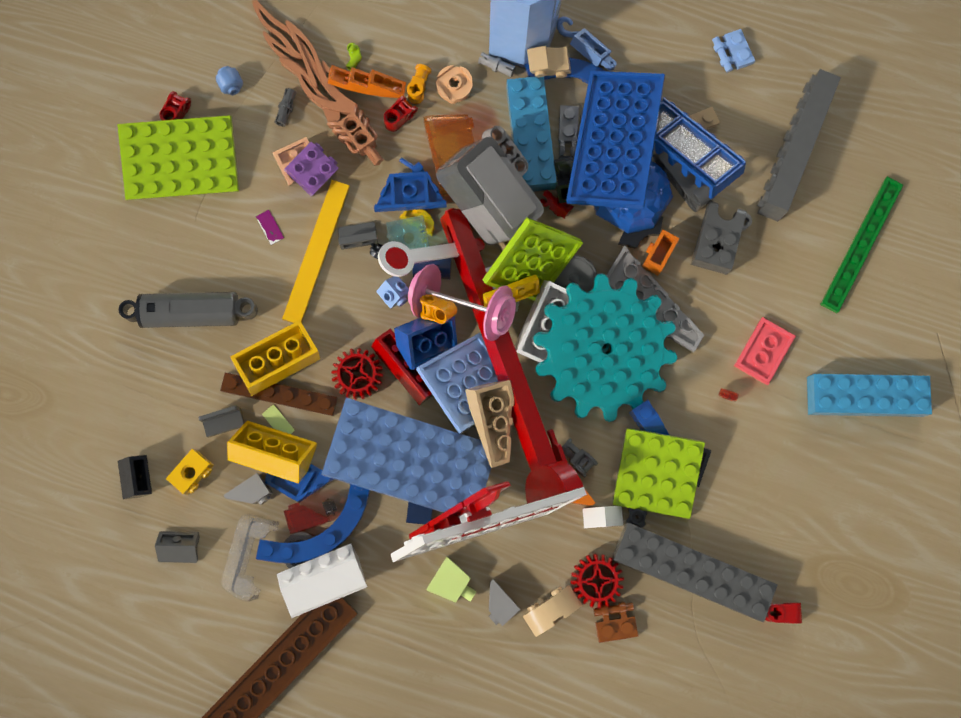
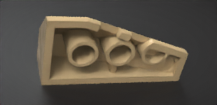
(491, 412)

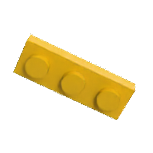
(520, 289)

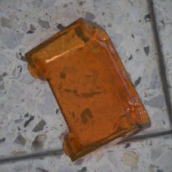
(446, 137)

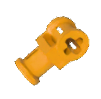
(418, 84)

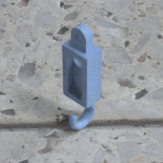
(588, 45)

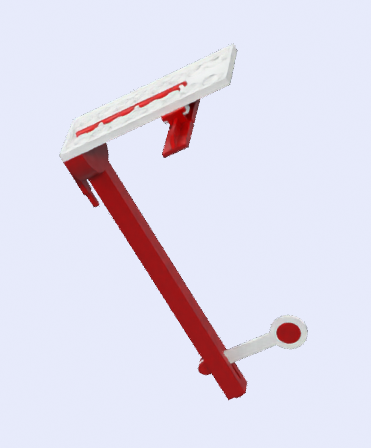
(551, 478)

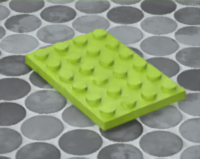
(178, 157)

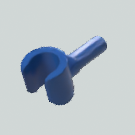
(414, 168)

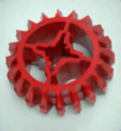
(359, 366)
(596, 571)

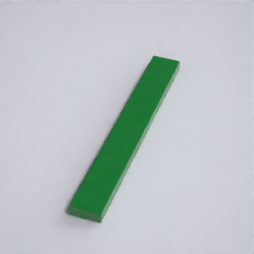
(861, 245)

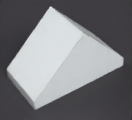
(602, 516)

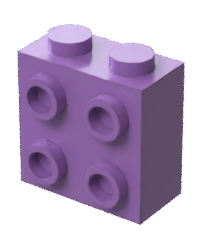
(311, 168)

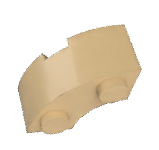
(549, 61)
(552, 610)

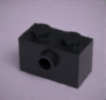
(134, 477)

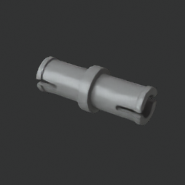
(497, 64)

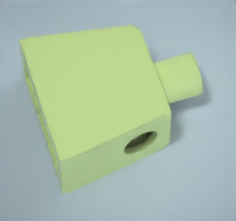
(451, 582)

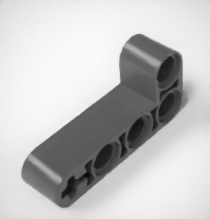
(686, 187)

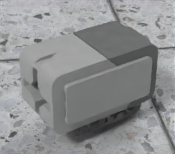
(489, 187)

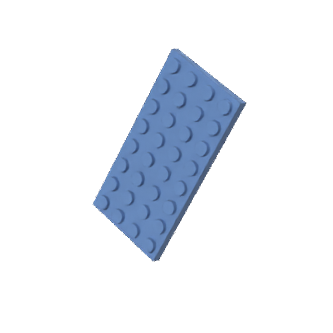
(405, 457)

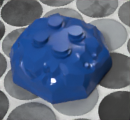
(657, 199)

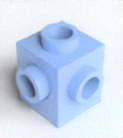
(393, 292)

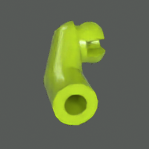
(355, 55)

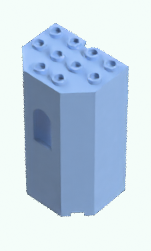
(521, 26)

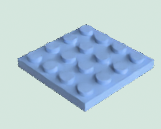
(455, 371)

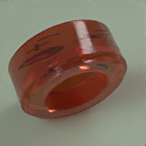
(727, 394)

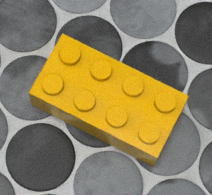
(275, 357)

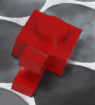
(559, 209)

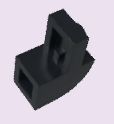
(563, 172)

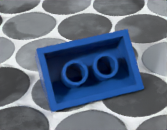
(424, 340)

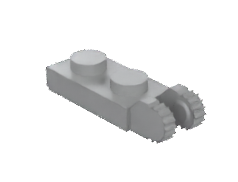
(568, 128)

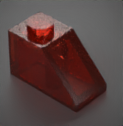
(302, 518)

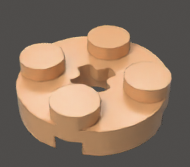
(455, 74)

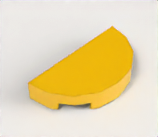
(427, 217)

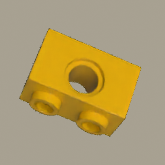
(179, 476)

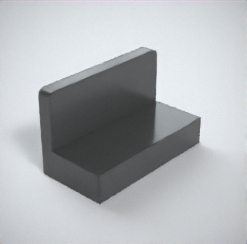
(357, 235)
(222, 421)
(177, 547)

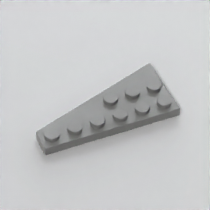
(627, 267)

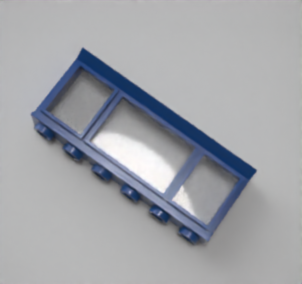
(696, 150)

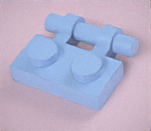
(738, 49)

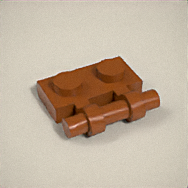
(618, 628)

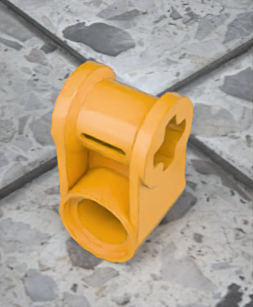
(437, 309)

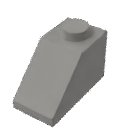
(251, 491)
(500, 604)

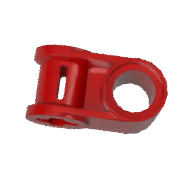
(175, 106)
(401, 111)
(785, 613)

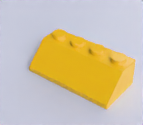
(271, 451)

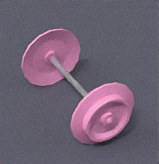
(498, 314)

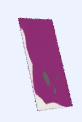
(269, 227)

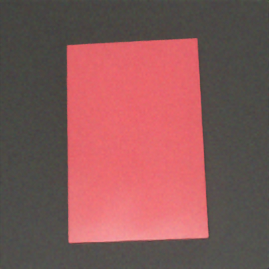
(764, 351)

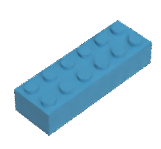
(532, 130)
(869, 395)

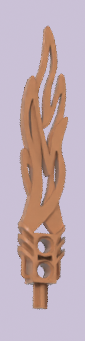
(331, 109)

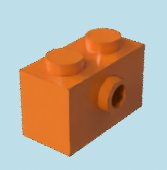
(660, 252)

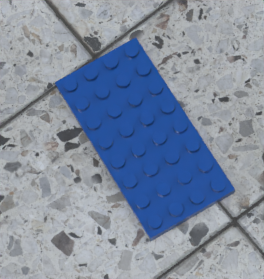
(616, 139)

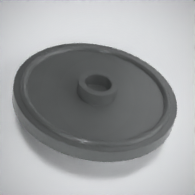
(578, 271)

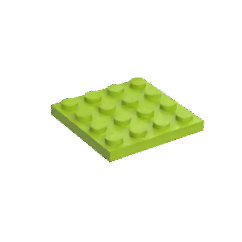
(533, 251)
(658, 473)

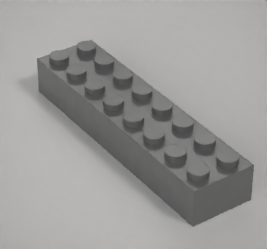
(798, 145)
(694, 572)

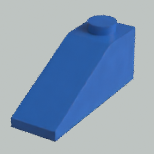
(648, 419)

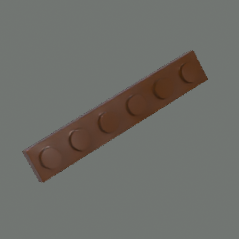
(282, 395)

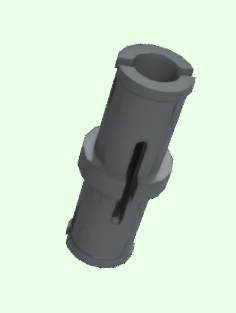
(285, 107)

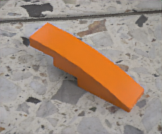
(370, 83)

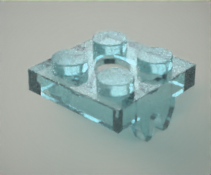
(414, 225)

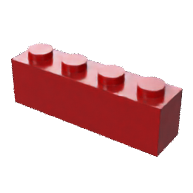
(388, 352)

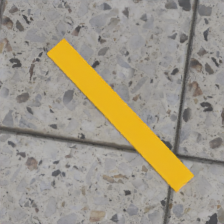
(316, 252)

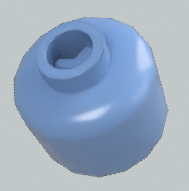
(229, 80)

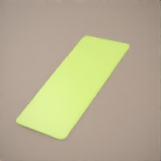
(277, 420)

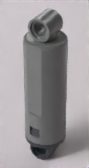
(187, 309)

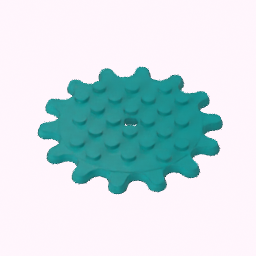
(577, 342)

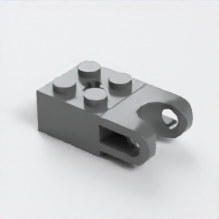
(719, 234)

